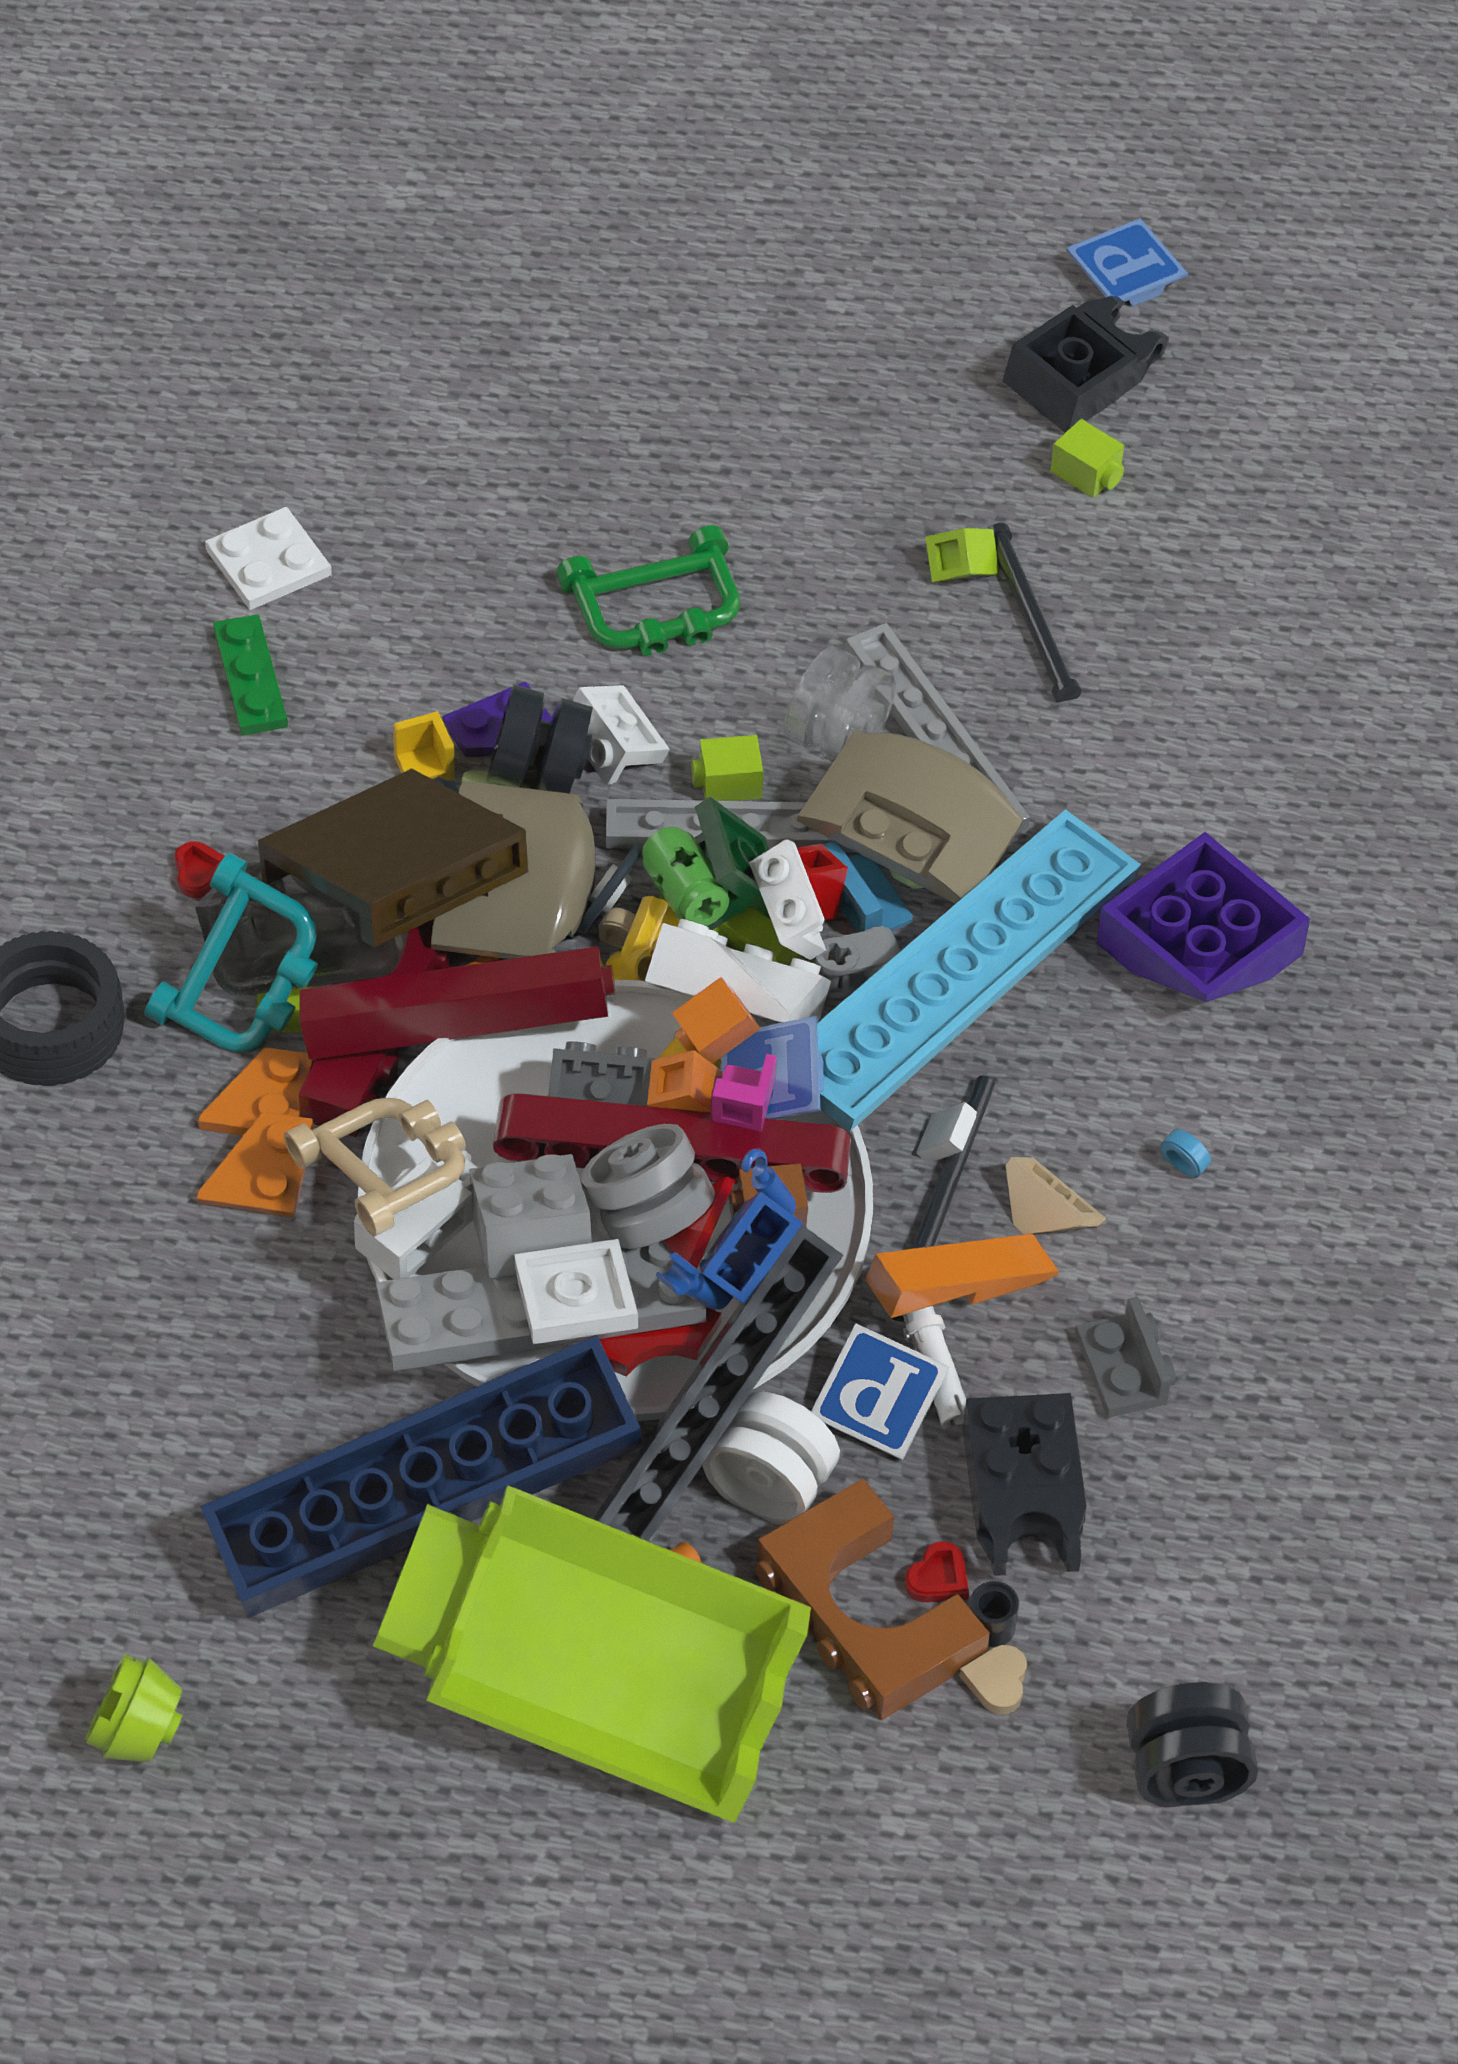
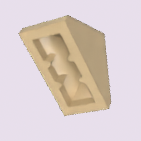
(1043, 1201)

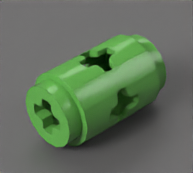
(684, 876)

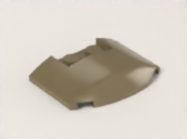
(914, 812)
(540, 906)

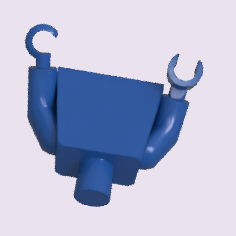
(744, 1247)

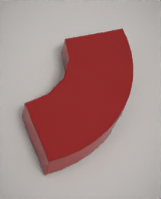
(687, 1341)

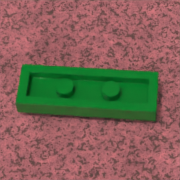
(250, 674)

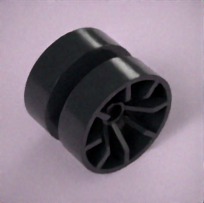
(526, 740)

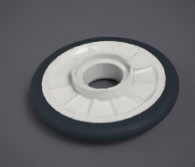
(610, 888)

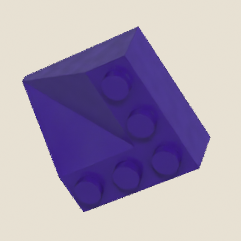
(1203, 924)

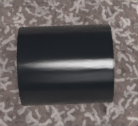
(1000, 1599)

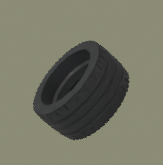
(80, 1048)

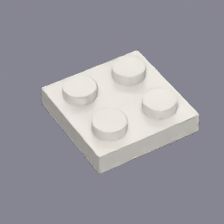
(268, 558)
(576, 1291)

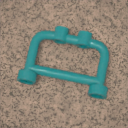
(294, 969)

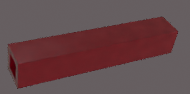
(455, 1002)

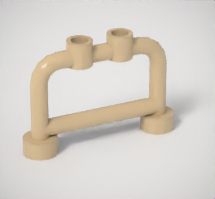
(381, 1201)

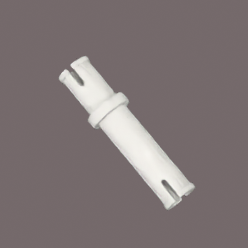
(925, 1332)

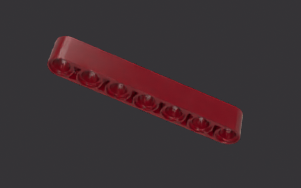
(559, 1126)

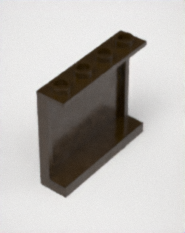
(399, 853)

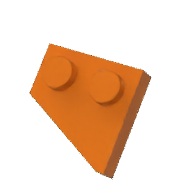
(265, 1085)
(259, 1170)

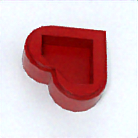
(196, 868)
(938, 1575)

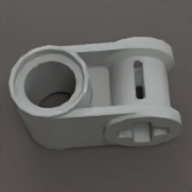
(855, 959)

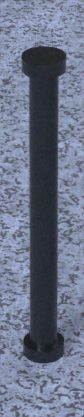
(1064, 686)

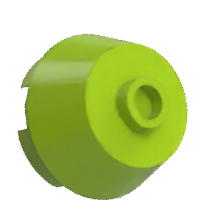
(135, 1712)

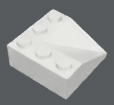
(694, 957)

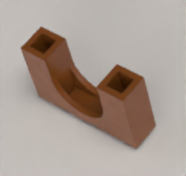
(883, 1664)

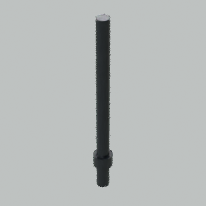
(951, 1172)

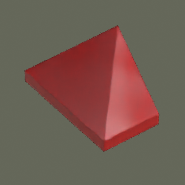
(693, 1240)

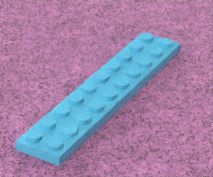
(965, 964)

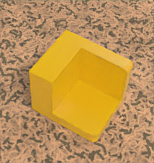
(424, 746)

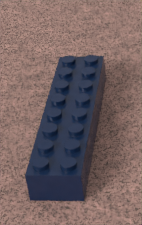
(456, 1456)

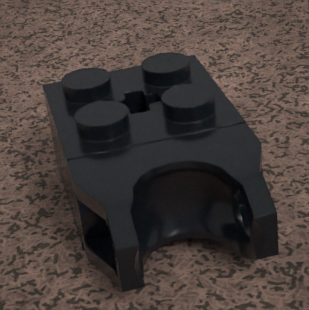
(1081, 362)
(1025, 1474)

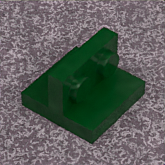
(730, 848)

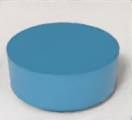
(1185, 1153)

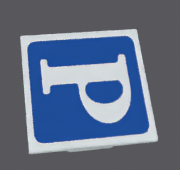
(879, 1391)

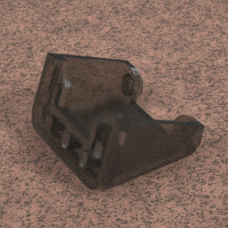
(265, 937)

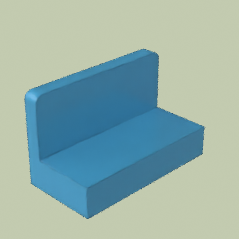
(867, 894)

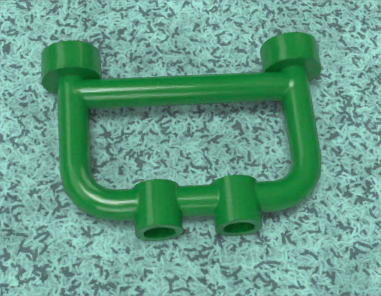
(708, 552)

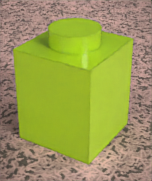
(1088, 458)
(729, 768)

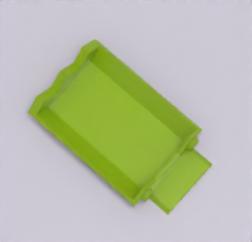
(597, 1646)

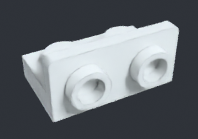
(619, 732)
(790, 899)

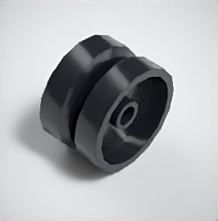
(1191, 1745)

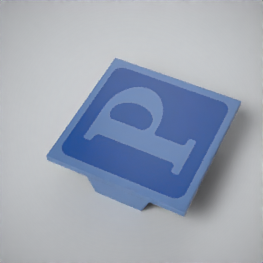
(1128, 262)
(797, 1065)

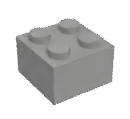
(527, 1209)

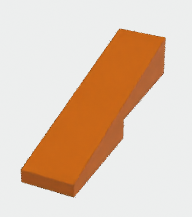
(973, 1269)

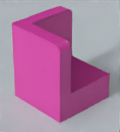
(744, 1095)

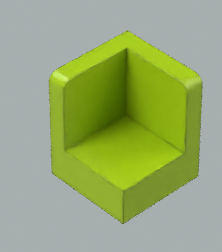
(962, 554)

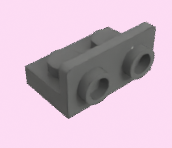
(601, 1077)
(1126, 1360)

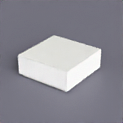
(947, 1132)

